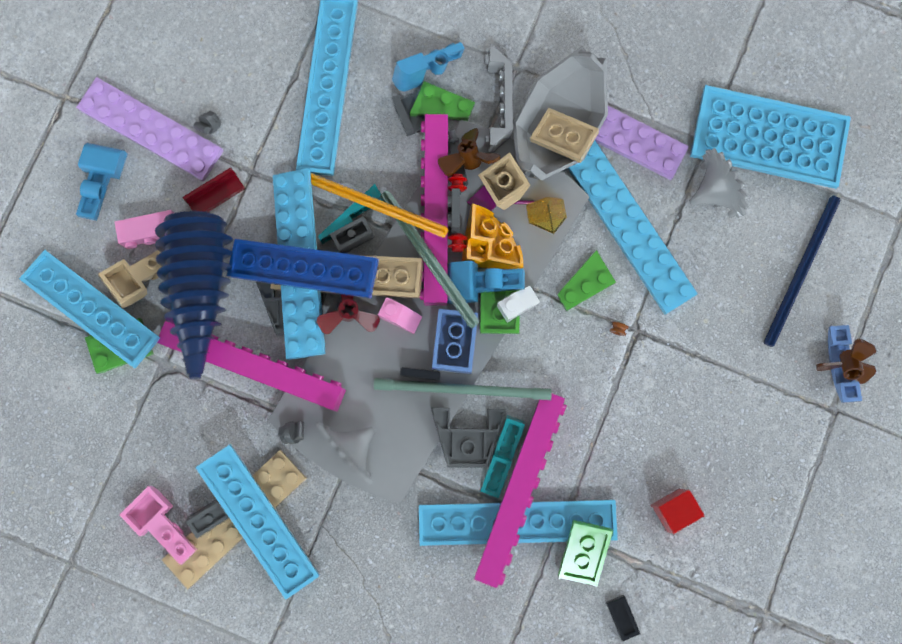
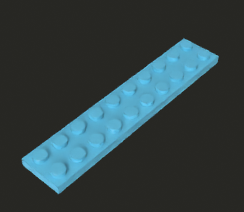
(327, 86)
(297, 228)
(632, 230)
(544, 522)

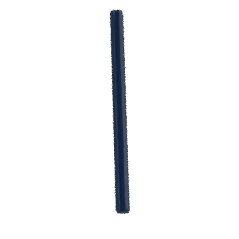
(802, 271)

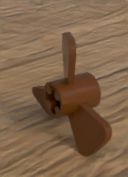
(467, 156)
(852, 363)

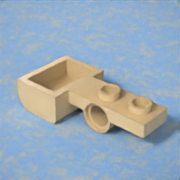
(127, 281)

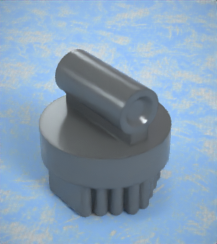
(208, 123)
(291, 432)

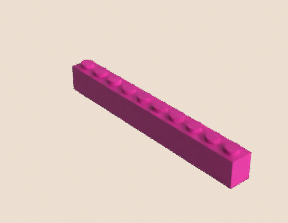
(434, 202)
(265, 371)
(519, 490)

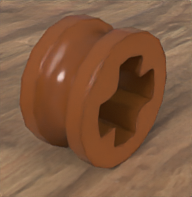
(619, 329)

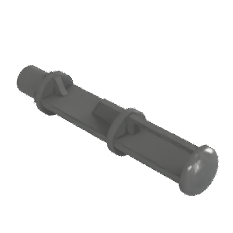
(453, 144)

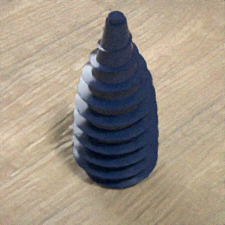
(193, 279)

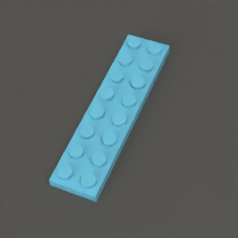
(90, 309)
(257, 521)

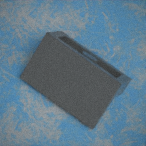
(403, 108)
(206, 518)

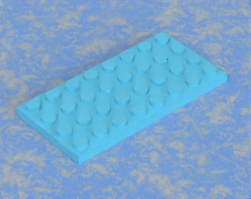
(772, 136)

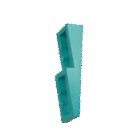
(347, 216)
(503, 456)

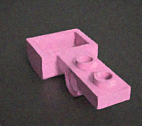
(148, 514)

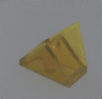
(547, 213)

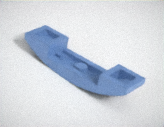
(838, 341)

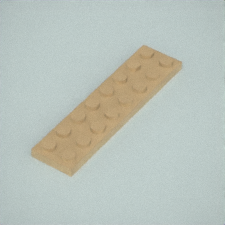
(394, 277)
(277, 480)

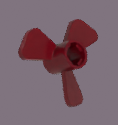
(329, 321)

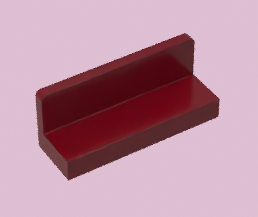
(214, 191)

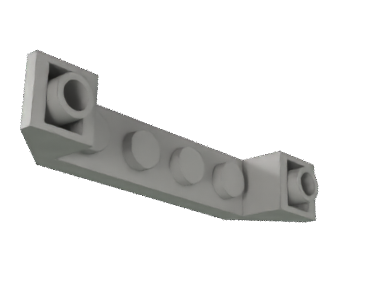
(498, 63)

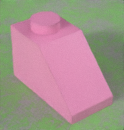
(399, 315)

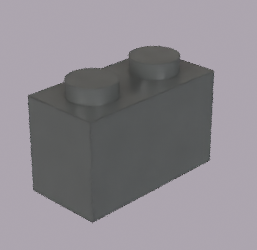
(352, 235)

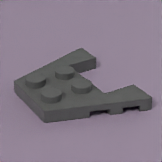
(274, 306)
(467, 446)

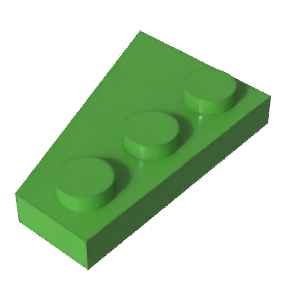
(440, 101)
(587, 282)

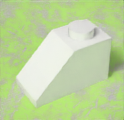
(517, 303)

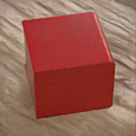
(677, 510)

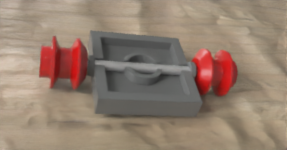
(454, 206)

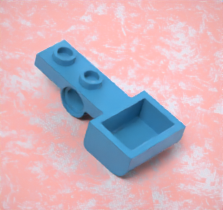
(411, 71)
(101, 164)
(471, 282)

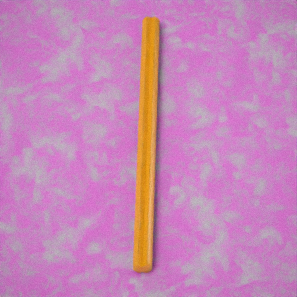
(379, 205)

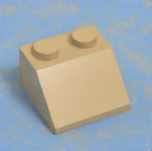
(505, 181)

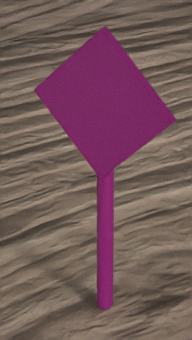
(485, 200)

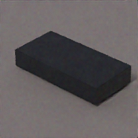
(419, 373)
(622, 618)

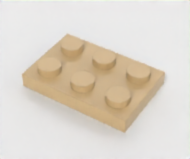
(564, 135)

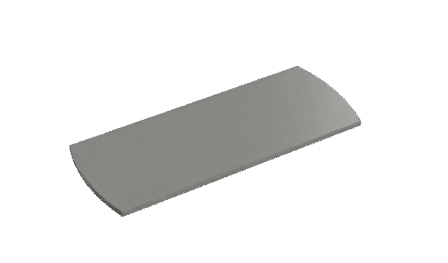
(355, 357)

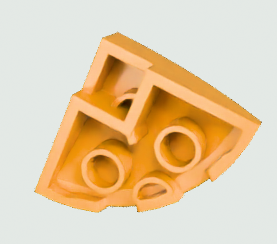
(490, 241)

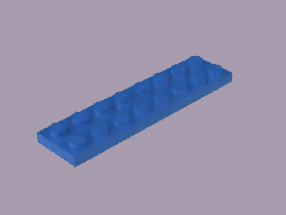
(303, 268)

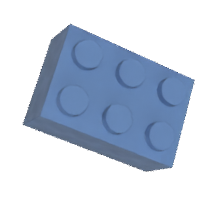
(453, 343)

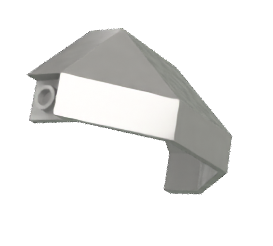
(571, 87)

